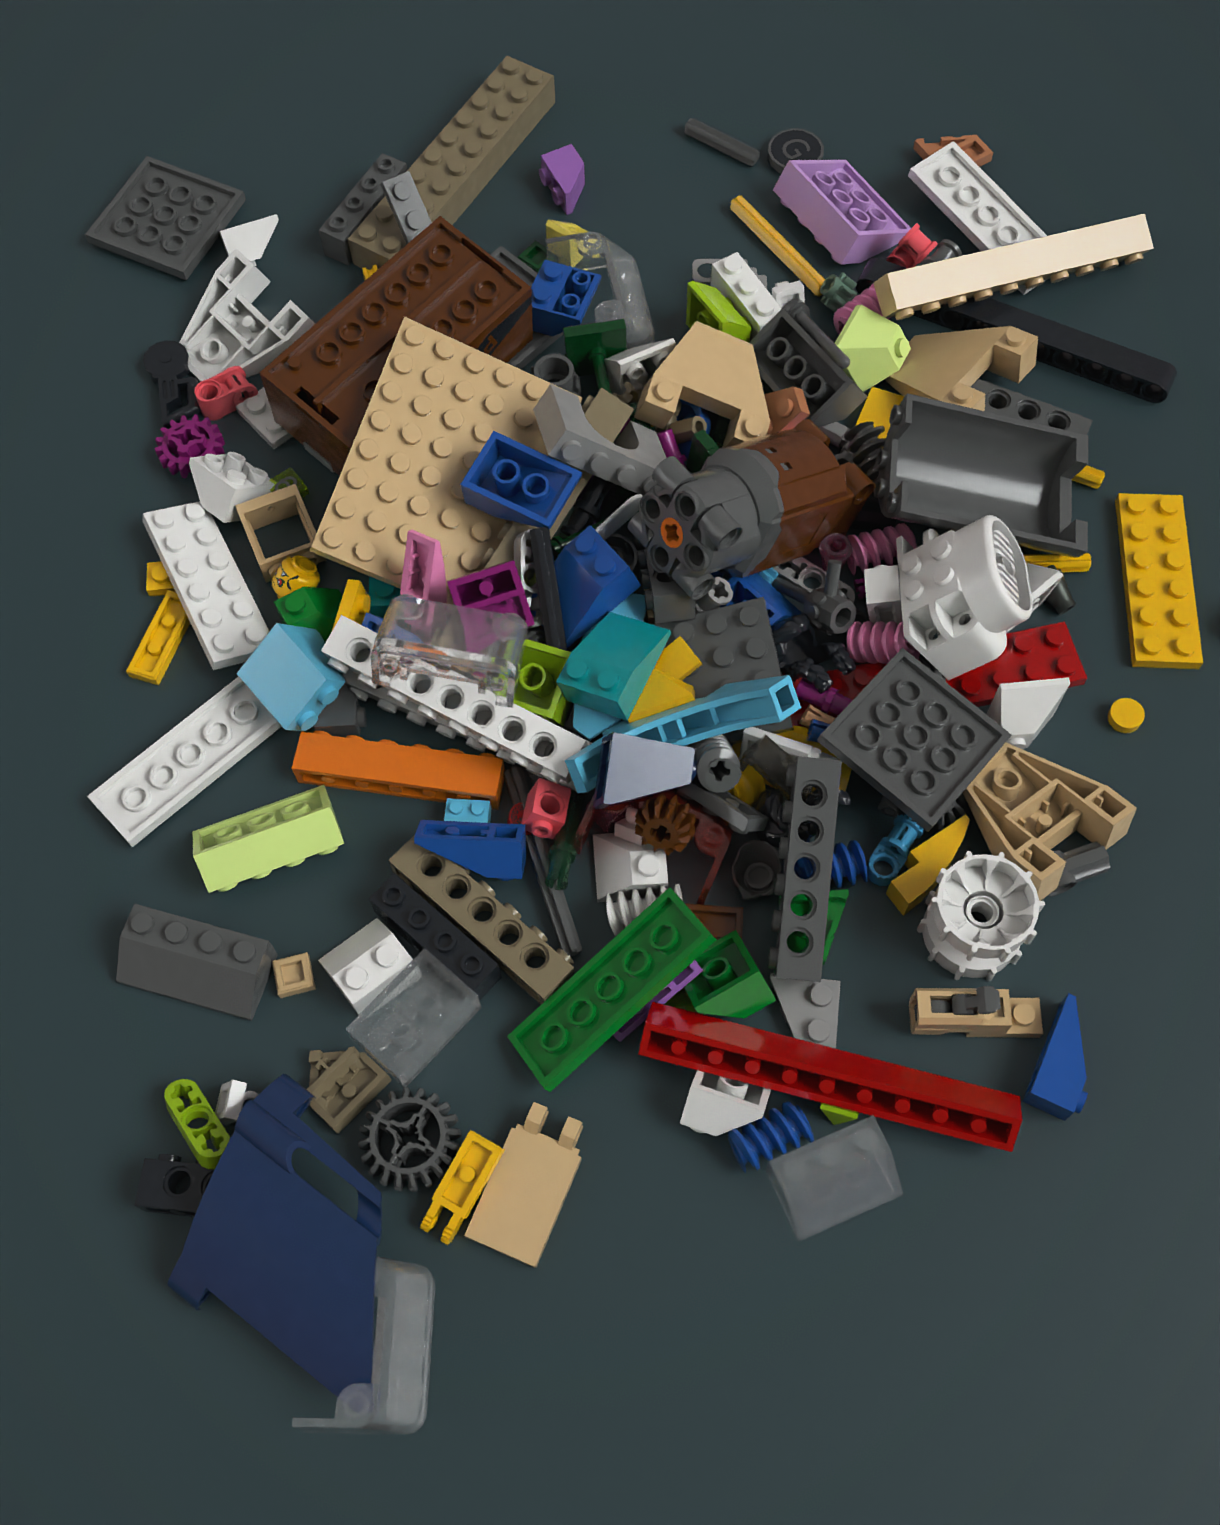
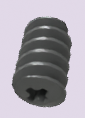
(865, 445)
(716, 764)

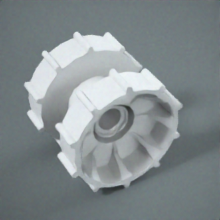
(998, 892)

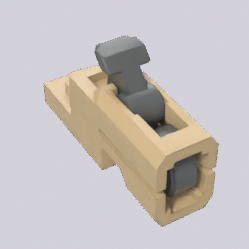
(974, 1011)

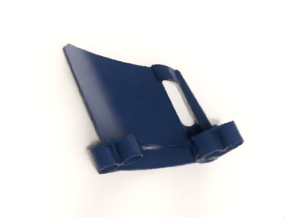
(285, 1249)

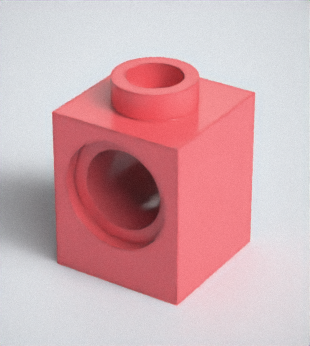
(550, 798)

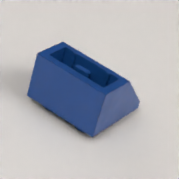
(561, 297)
(755, 587)

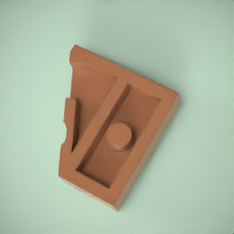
(786, 409)

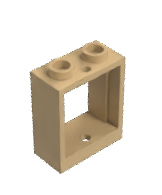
(257, 514)

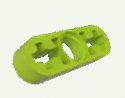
(198, 1108)

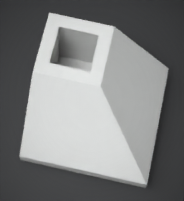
(636, 364)
(226, 482)

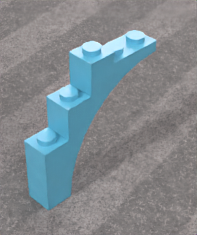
(723, 711)

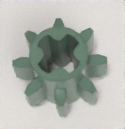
(837, 291)

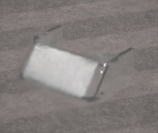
(596, 251)
(401, 1359)

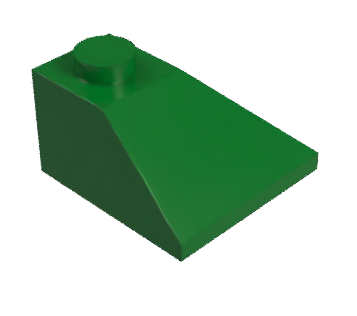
(310, 609)
(729, 981)

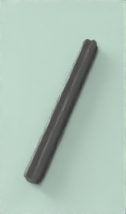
(538, 852)

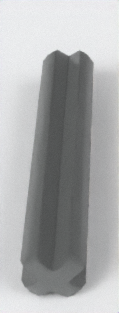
(722, 142)

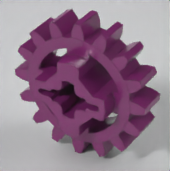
(186, 441)

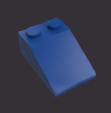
(518, 483)
(590, 582)

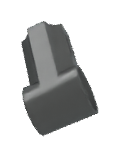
(1081, 865)

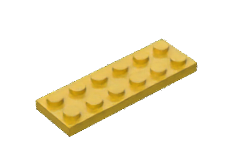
(1158, 581)

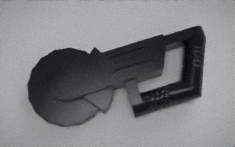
(168, 366)

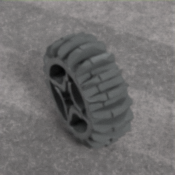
(401, 1154)

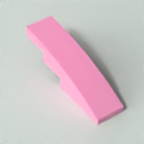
(423, 568)

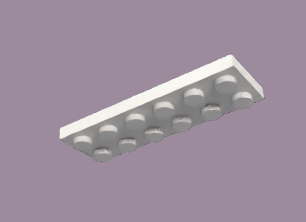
(973, 200)
(207, 583)
(184, 761)

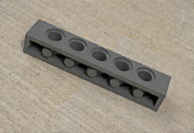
(825, 777)

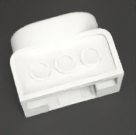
(966, 591)

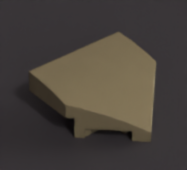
(343, 1084)

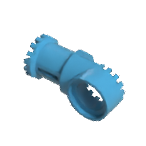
(886, 849)

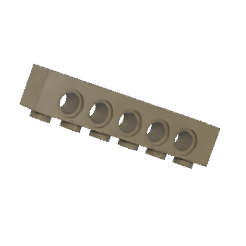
(540, 983)

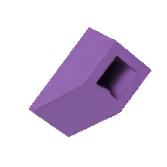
(564, 176)

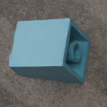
(292, 676)

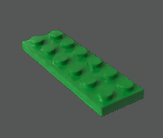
(610, 989)

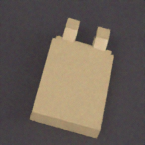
(527, 1189)

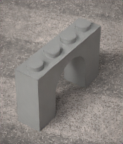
(574, 441)

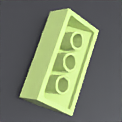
(266, 839)

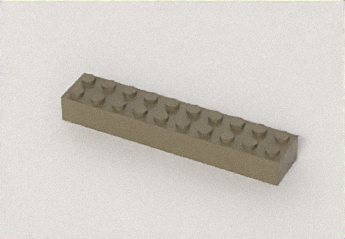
(463, 155)

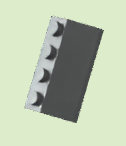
(792, 358)
(194, 962)

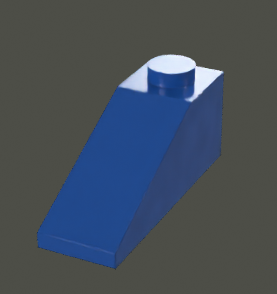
(485, 848)
(1060, 1070)

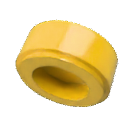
(1126, 715)

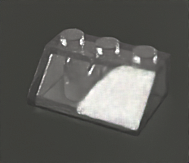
(835, 1178)

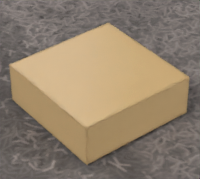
(293, 975)

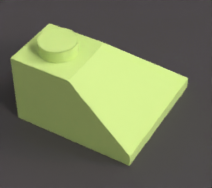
(873, 346)

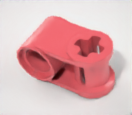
(912, 248)
(222, 394)

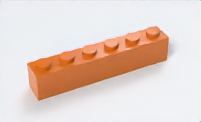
(397, 769)

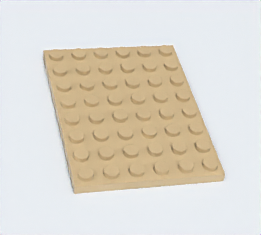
(415, 449)

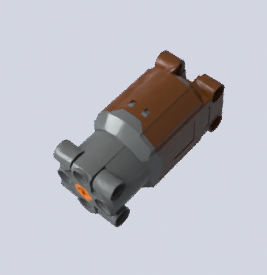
(748, 507)

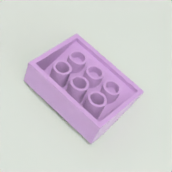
(840, 209)

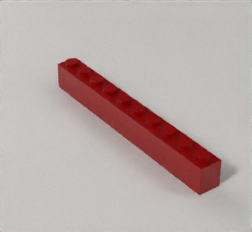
(832, 1076)

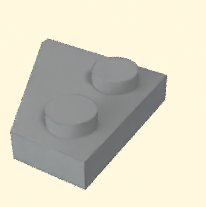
(809, 1008)

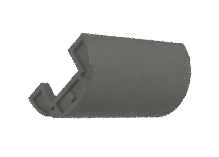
(961, 463)

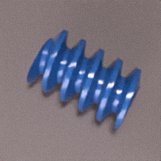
(846, 863)
(770, 1135)

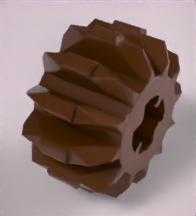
(665, 824)

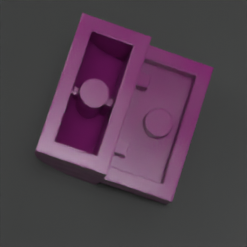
(492, 590)

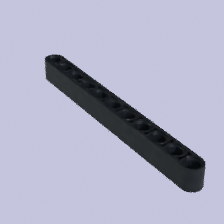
(1057, 343)

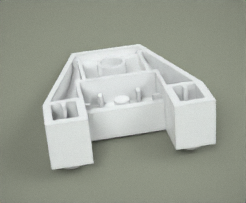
(231, 330)

